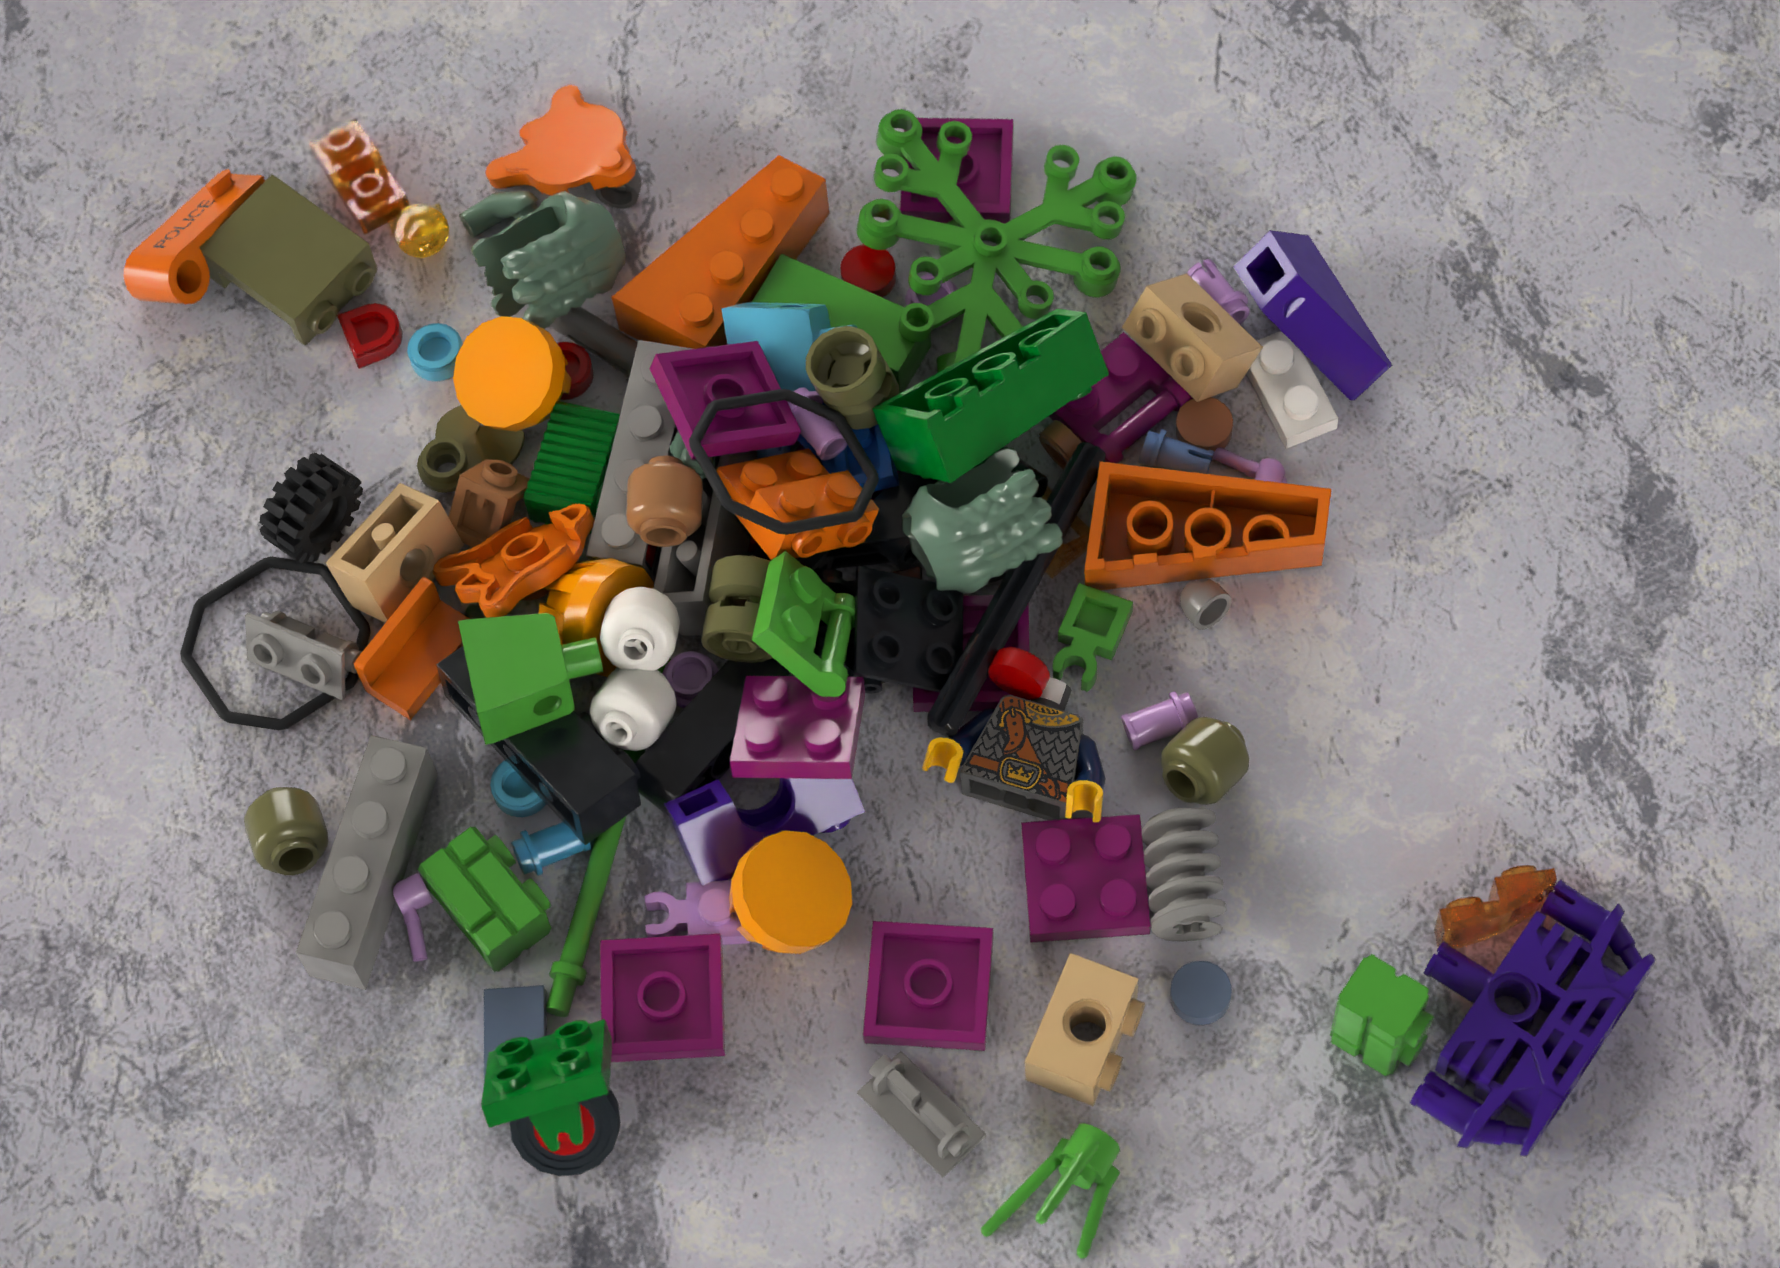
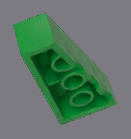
(991, 396)

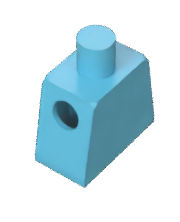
(783, 333)

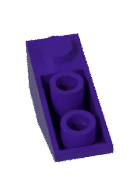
(1312, 309)

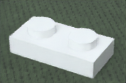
(1290, 391)

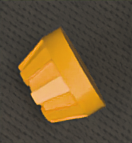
(510, 374)
(584, 594)
(790, 893)

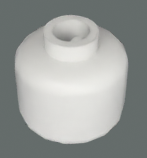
(640, 629)
(633, 708)

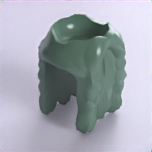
(552, 259)
(979, 524)

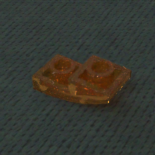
(359, 176)
(1511, 900)

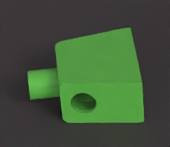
(522, 671)

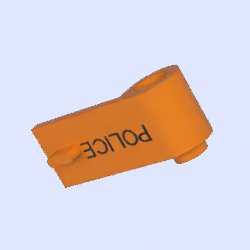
(170, 261)

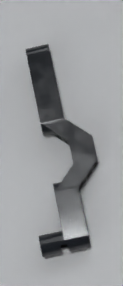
(701, 738)

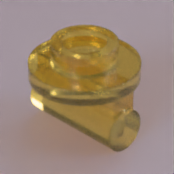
(420, 230)

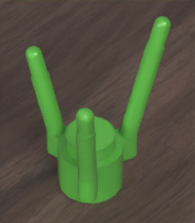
(1081, 1162)

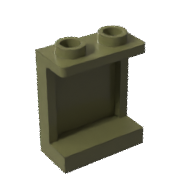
(290, 258)

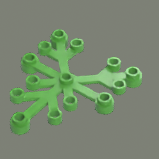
(978, 297)

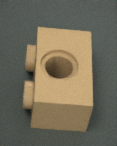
(1191, 337)
(393, 551)
(1084, 995)

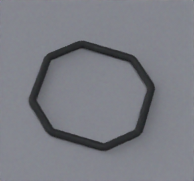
(758, 517)
(232, 584)

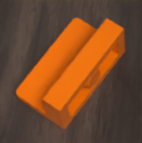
(404, 653)

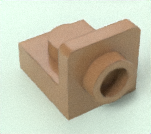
(486, 500)

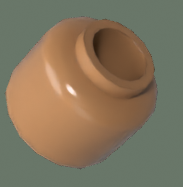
(664, 501)

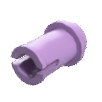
(1220, 290)
(818, 431)
(1159, 720)

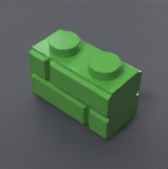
(486, 897)
(1381, 1016)

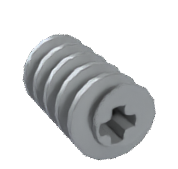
(1179, 874)

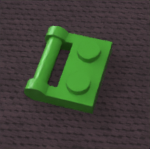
(790, 620)

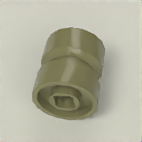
(850, 374)
(736, 598)

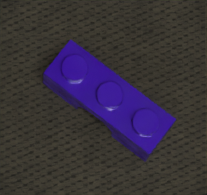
(719, 834)

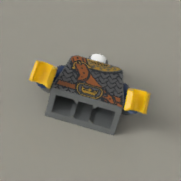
(1026, 757)

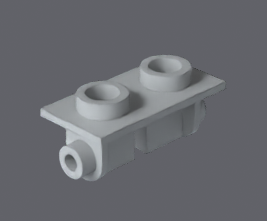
(290, 650)
(920, 1112)

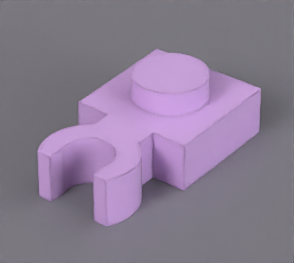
(701, 913)

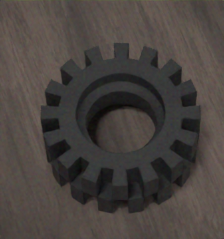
(310, 508)

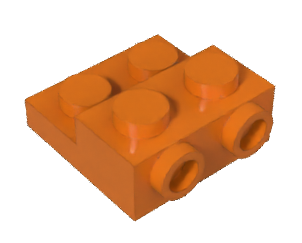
(795, 489)

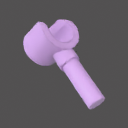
(1266, 470)
(410, 896)

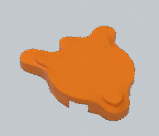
(567, 149)
(516, 560)

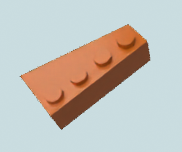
(723, 258)
(1198, 526)

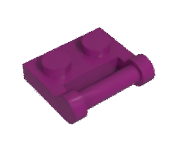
(1129, 377)

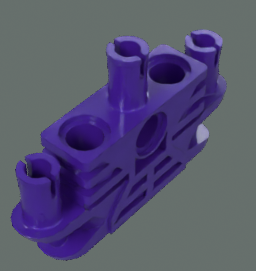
(1564, 1044)

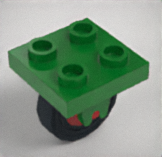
(555, 1097)

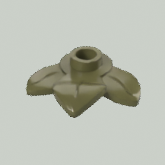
(464, 443)

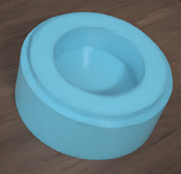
(434, 351)
(513, 793)

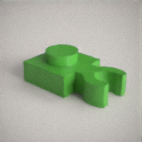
(1091, 628)

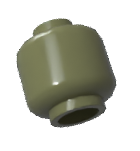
(1204, 761)
(286, 830)

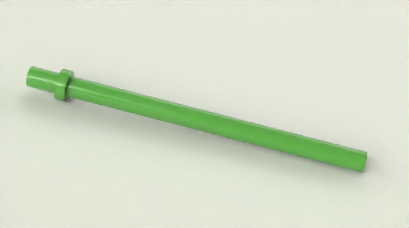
(568, 970)

